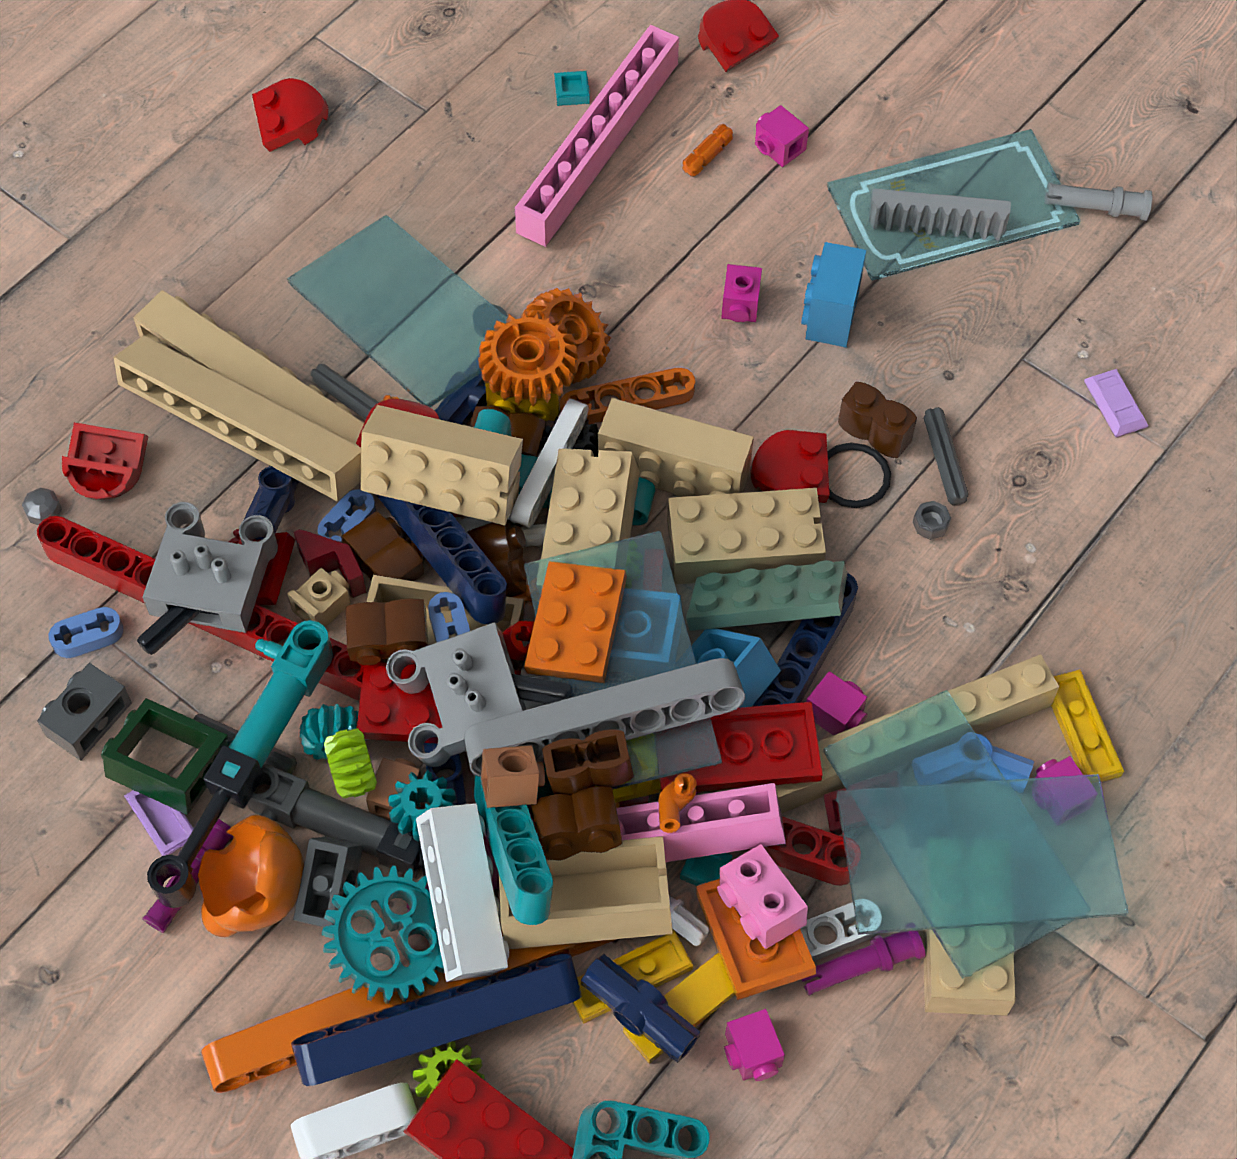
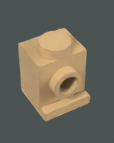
(312, 605)

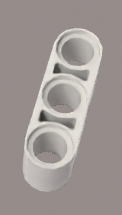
(355, 1124)

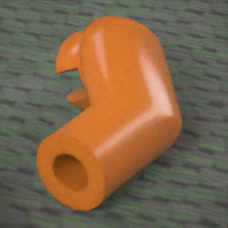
(674, 799)

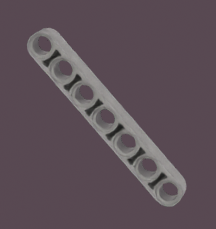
(632, 707)

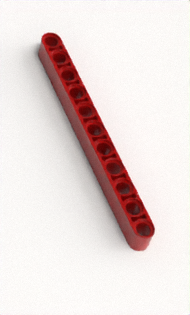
(133, 580)

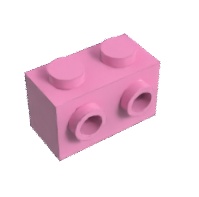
(762, 897)

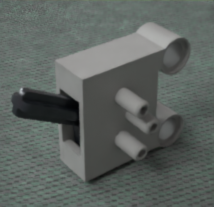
(204, 577)
(470, 685)

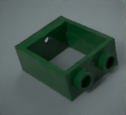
(176, 793)

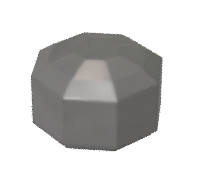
(40, 505)
(931, 520)

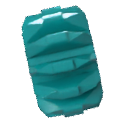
(324, 723)
(414, 793)

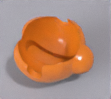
(251, 879)

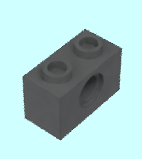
(82, 731)
(325, 870)

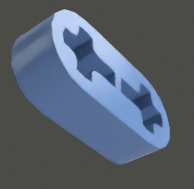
(342, 514)
(459, 620)
(86, 632)

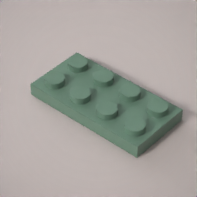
(767, 595)

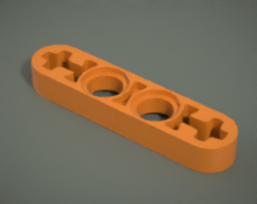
(626, 389)

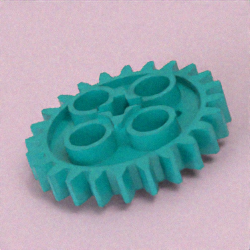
(356, 949)

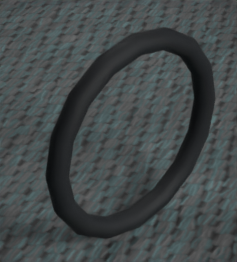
(879, 458)

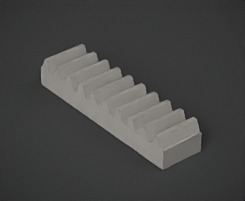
(939, 212)

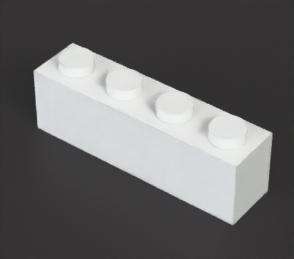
(462, 892)

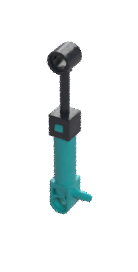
(238, 767)

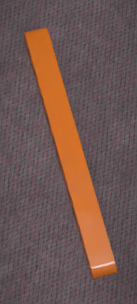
(268, 1048)

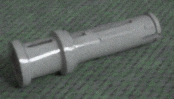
(1114, 201)

